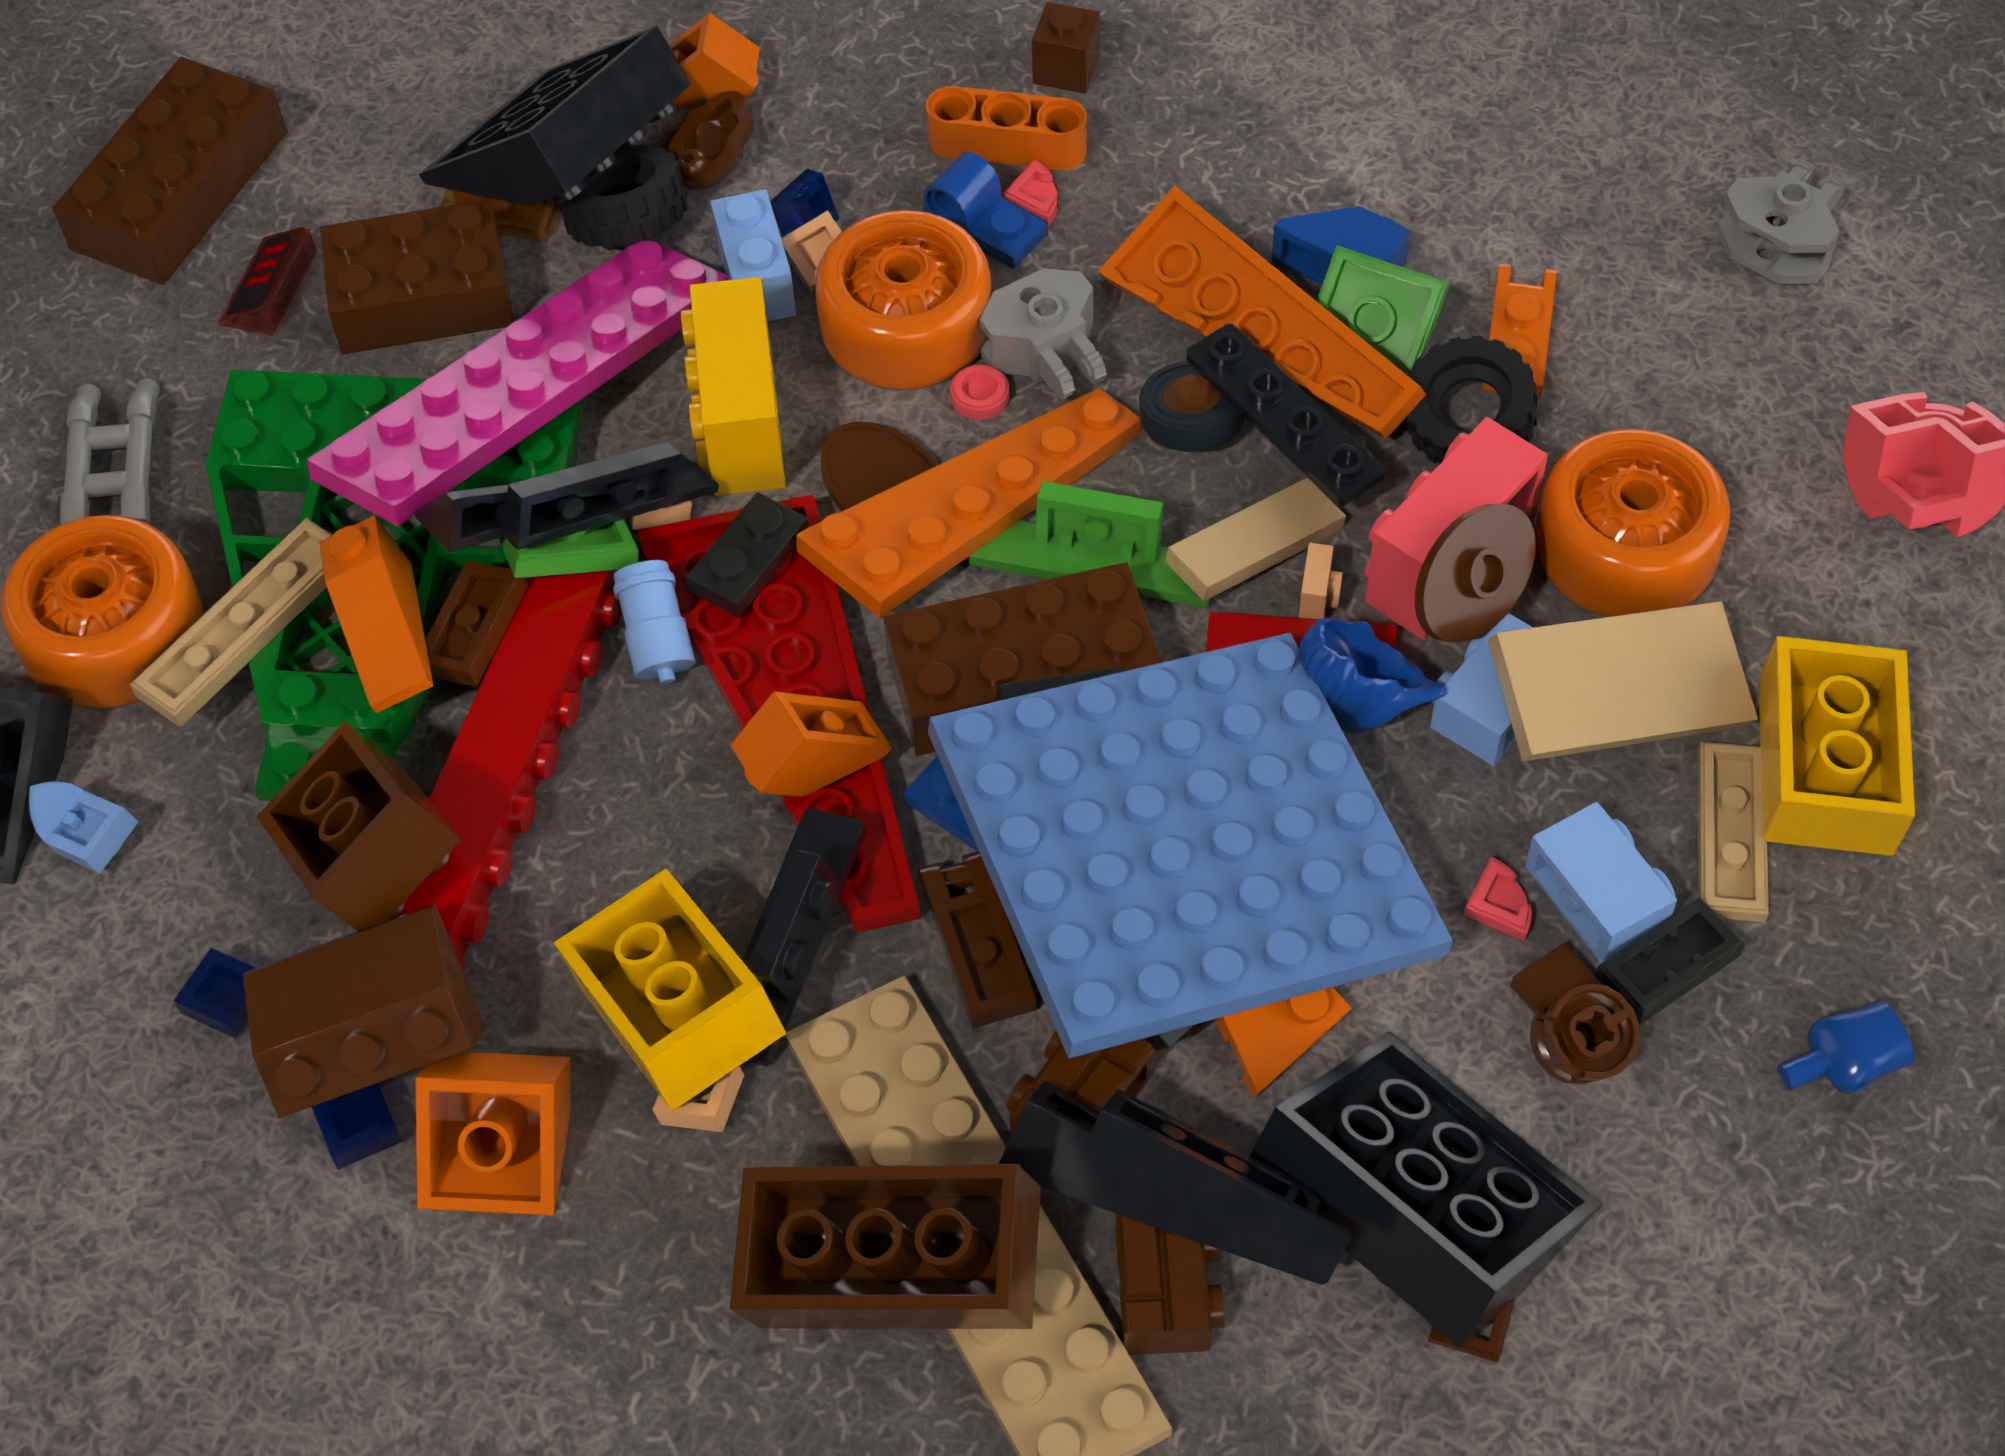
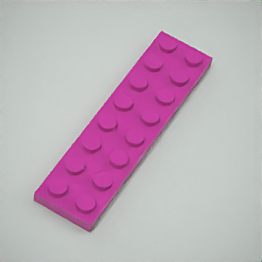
(512, 383)

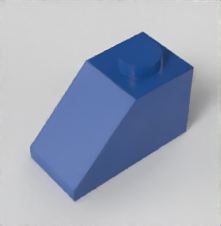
(1309, 240)

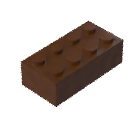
(170, 170)
(966, 647)
(887, 1247)

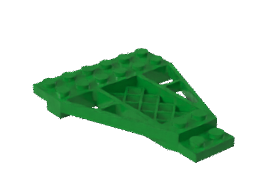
(263, 444)

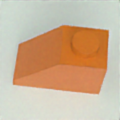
(714, 62)
(807, 743)

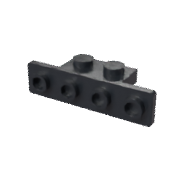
(1285, 415)
(800, 910)

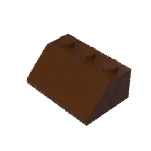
(359, 1011)

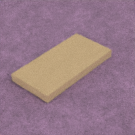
(1622, 680)

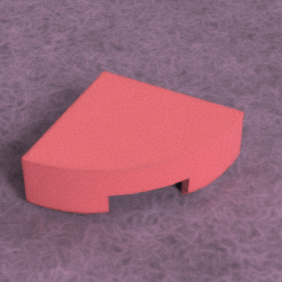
(1034, 192)
(1500, 901)

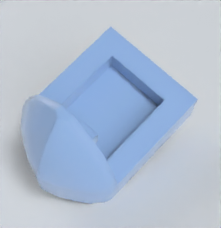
(79, 823)

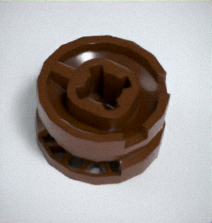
(1585, 1034)

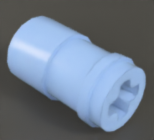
(653, 623)

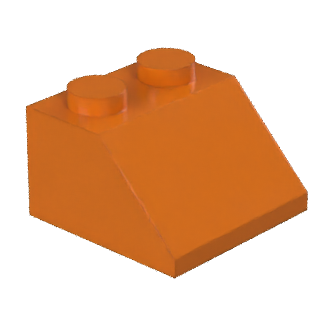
(492, 1132)

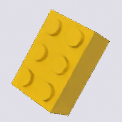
(735, 386)
(1836, 746)
(670, 989)

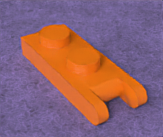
(1524, 319)

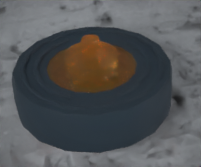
(1186, 410)

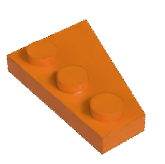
(1279, 1033)

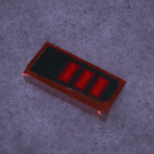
(270, 282)

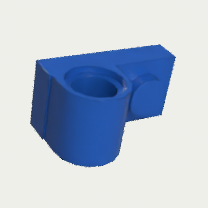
(971, 197)

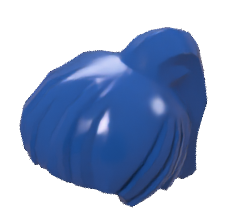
(1362, 676)

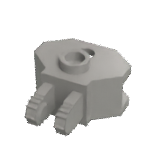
(1786, 221)
(1046, 333)

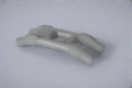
(87, 437)

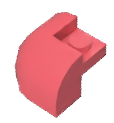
(1926, 462)

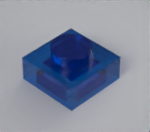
(802, 201)
(216, 993)
(356, 1125)

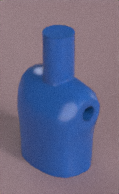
(1852, 1049)

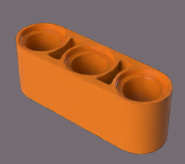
(1007, 127)

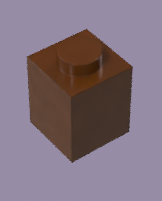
(1066, 47)

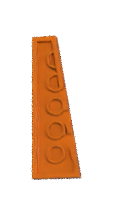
(1209, 278)
(937, 519)

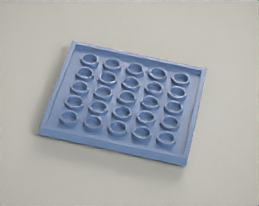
(1184, 843)

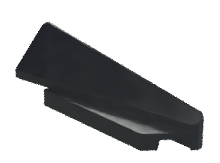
(567, 499)
(1173, 1179)

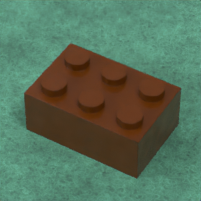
(416, 276)
(358, 829)

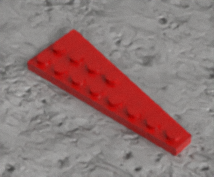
(795, 644)

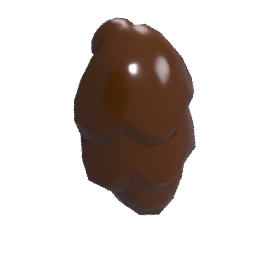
(712, 140)

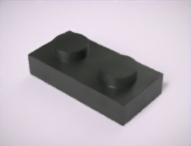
(747, 554)

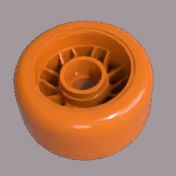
(903, 299)
(1631, 523)
(97, 607)

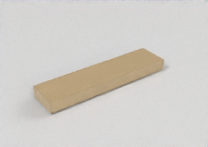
(235, 627)

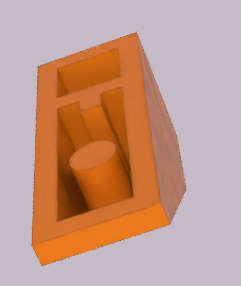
(377, 611)

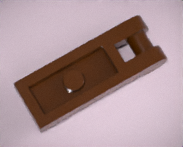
(978, 941)

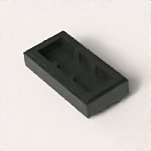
(1671, 959)

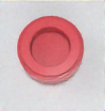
(979, 392)

